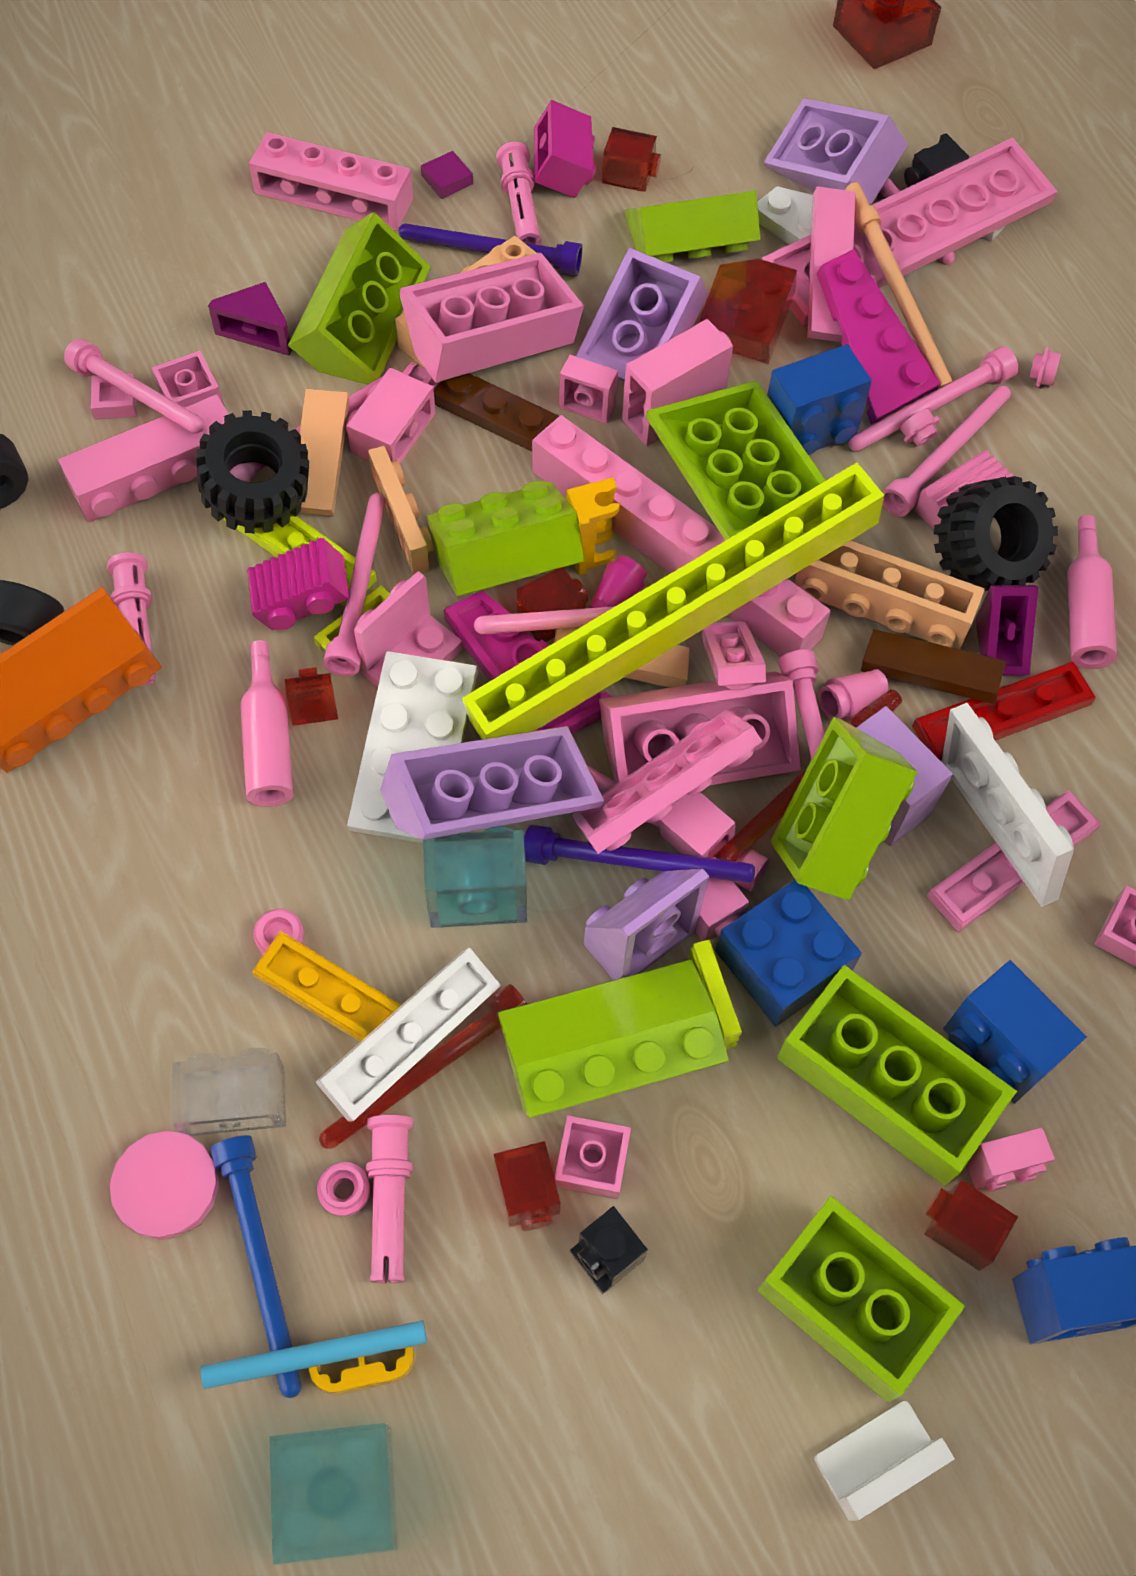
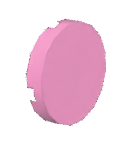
(164, 1185)

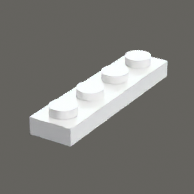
(407, 1034)

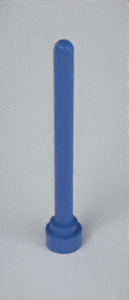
(235, 1162)

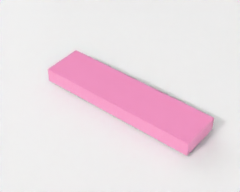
(830, 237)
(992, 877)

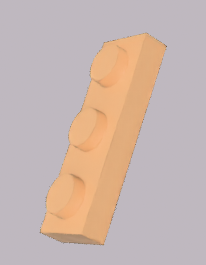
(401, 509)

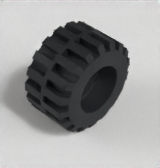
(257, 441)
(1023, 525)

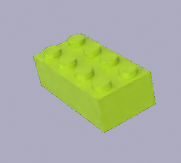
(896, 1075)

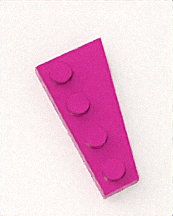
(875, 337)
(504, 651)

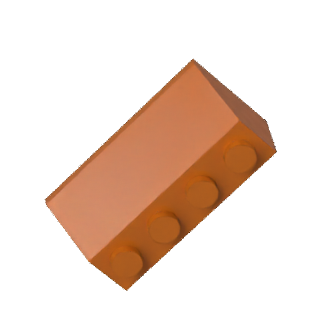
(67, 675)

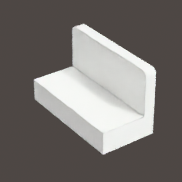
(881, 1461)

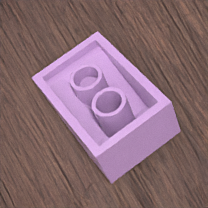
(837, 147)
(642, 310)
(647, 922)

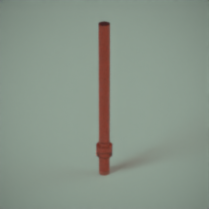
(776, 808)

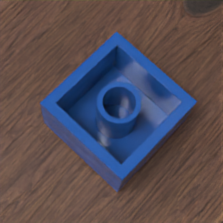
(821, 397)
(786, 951)
(1013, 1029)
(1080, 1292)

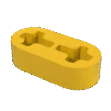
(364, 1375)

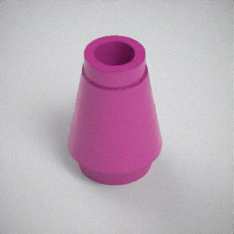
(619, 582)

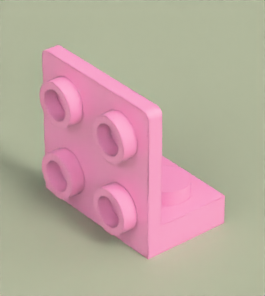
(403, 627)

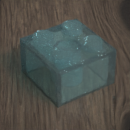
(476, 878)
(332, 1494)

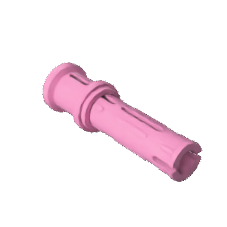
(518, 183)
(131, 592)
(389, 1170)

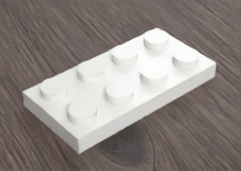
(413, 710)
(1007, 805)

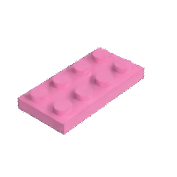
(665, 779)

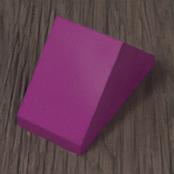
(251, 318)
(1007, 626)

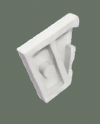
(786, 214)

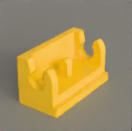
(594, 512)

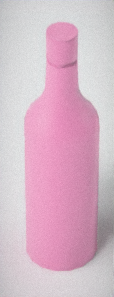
(1091, 602)
(265, 735)

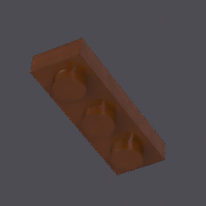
(493, 409)

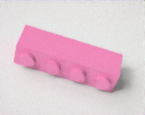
(137, 462)

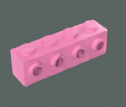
(330, 180)

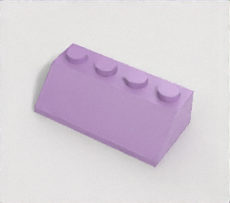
(488, 783)

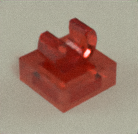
(311, 697)

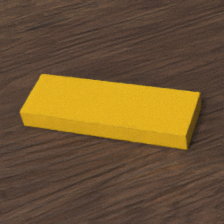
(323, 987)

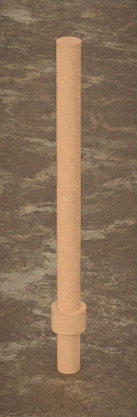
(869, 223)

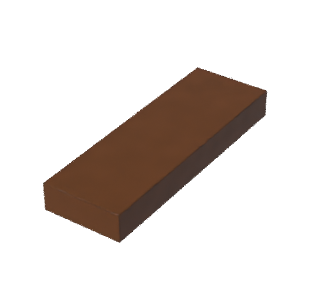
(934, 666)

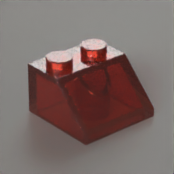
(751, 305)

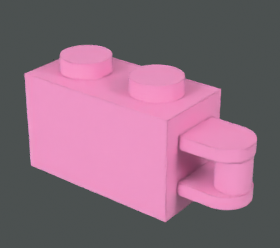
(393, 413)

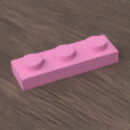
(734, 655)

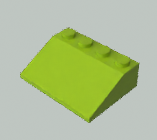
(735, 454)

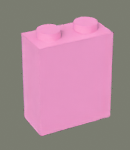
(673, 372)

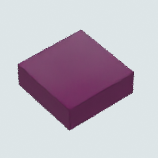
(447, 174)

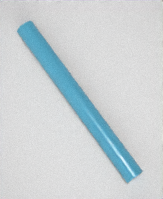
(313, 1354)

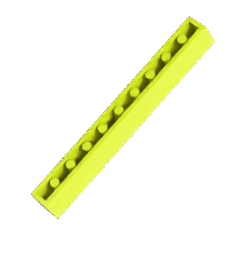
(676, 607)

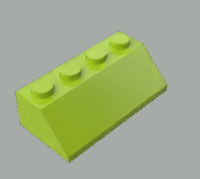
(354, 308)
(611, 1037)

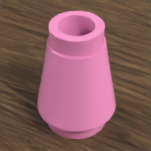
(851, 693)

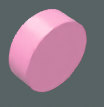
(272, 923)

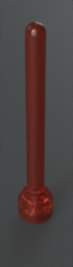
(427, 1067)

